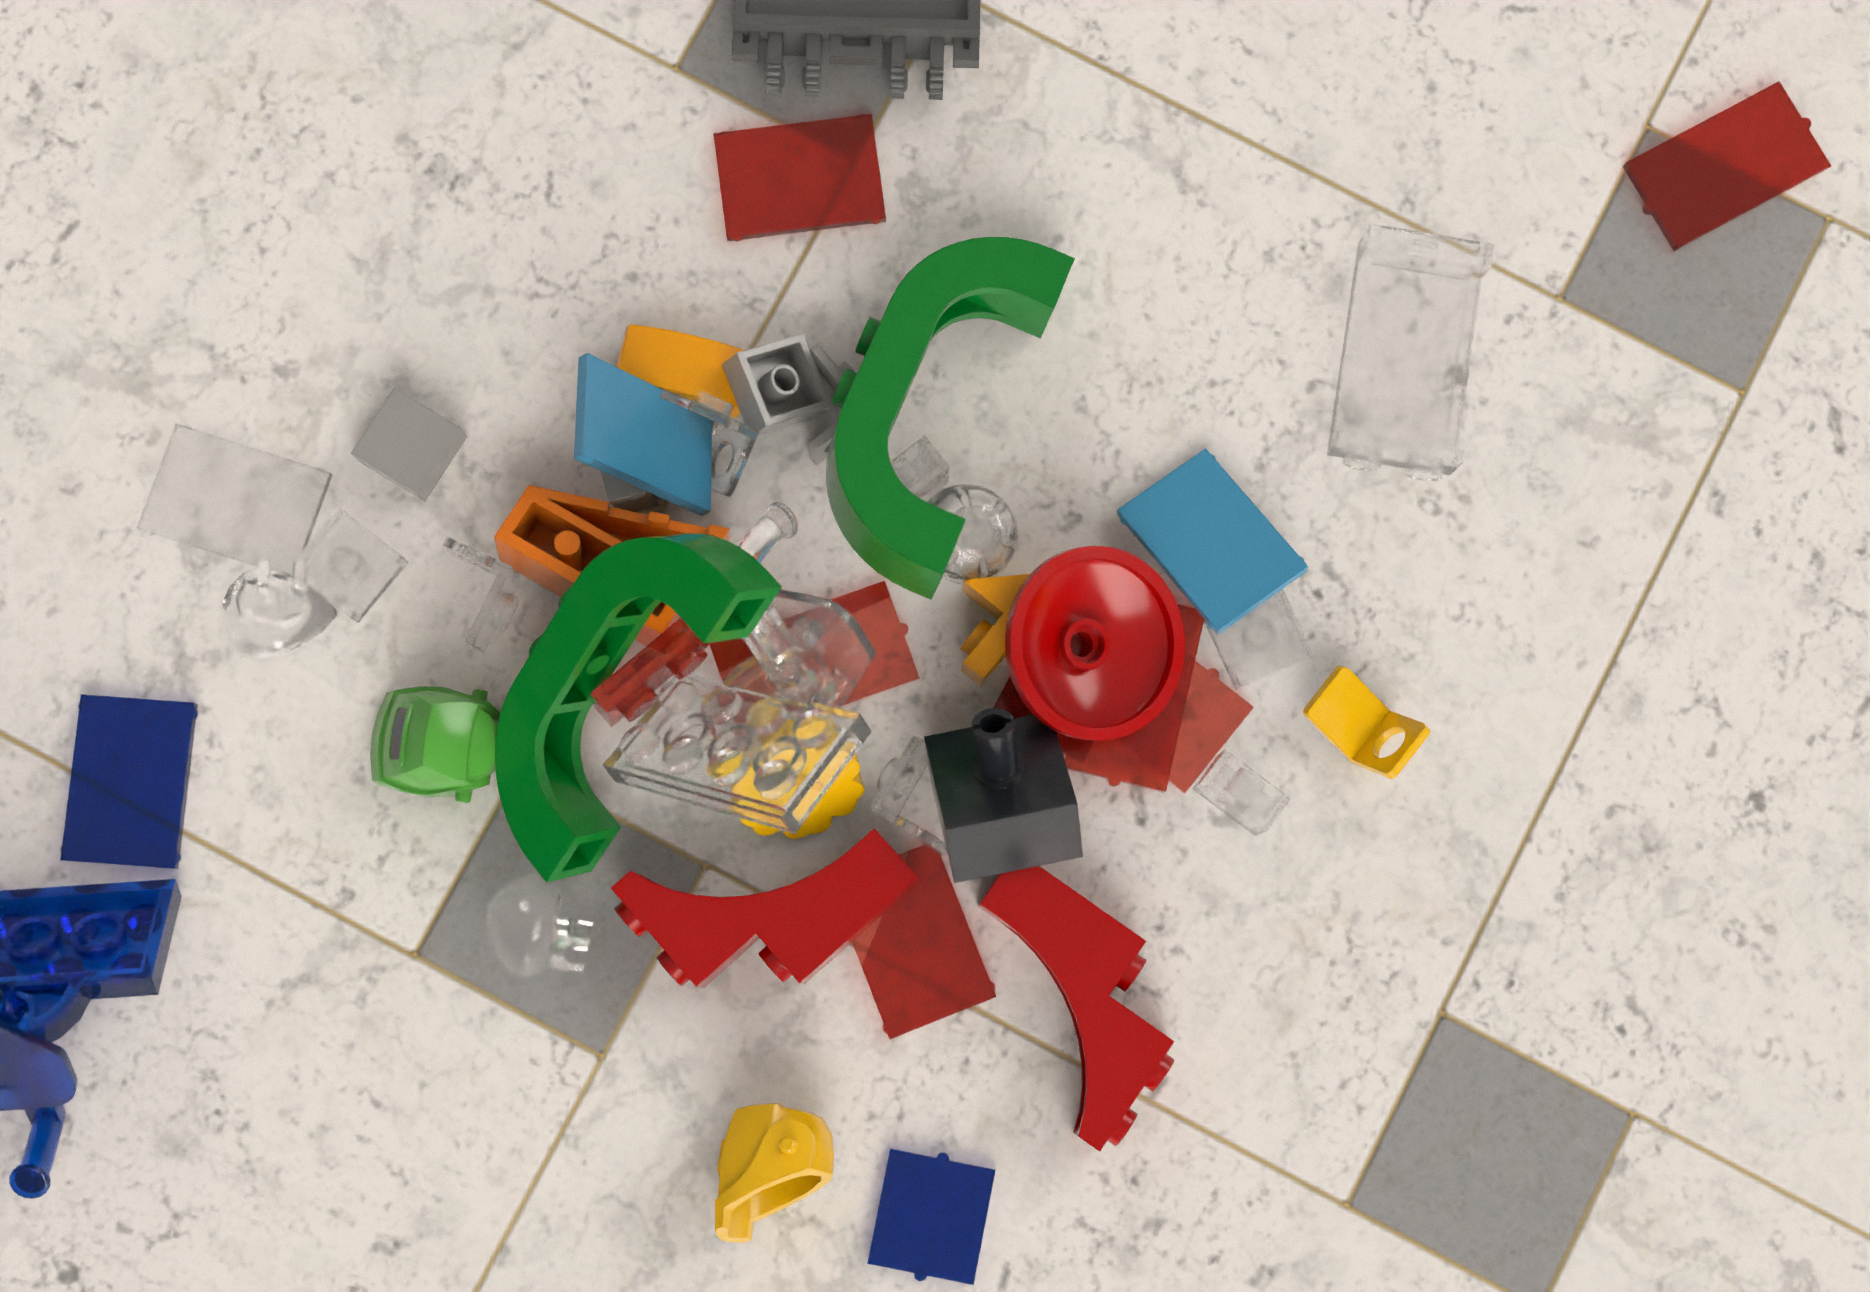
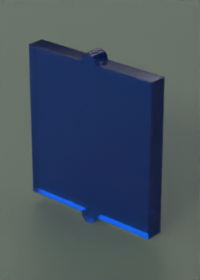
(931, 1216)

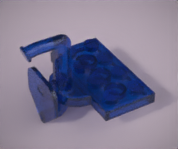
(55, 958)

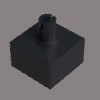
(1003, 795)

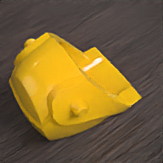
(768, 1164)

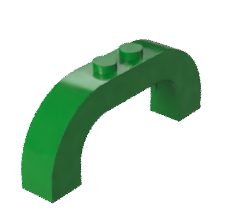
(966, 280)
(540, 726)

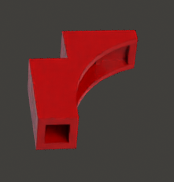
(798, 923)
(1086, 959)

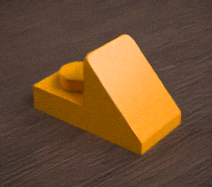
(987, 642)

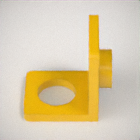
(1361, 724)

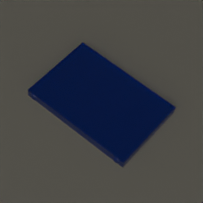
(129, 781)

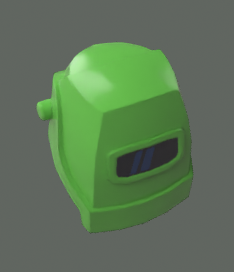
(434, 742)

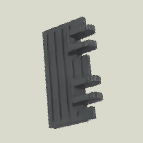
(857, 36)

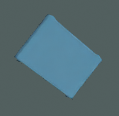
(640, 437)
(1212, 541)

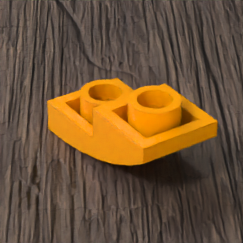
(677, 362)

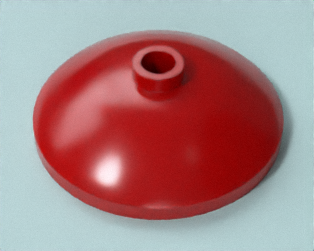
(1127, 636)

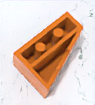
(559, 533)

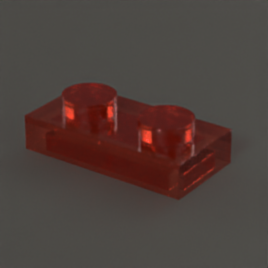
(632, 687)

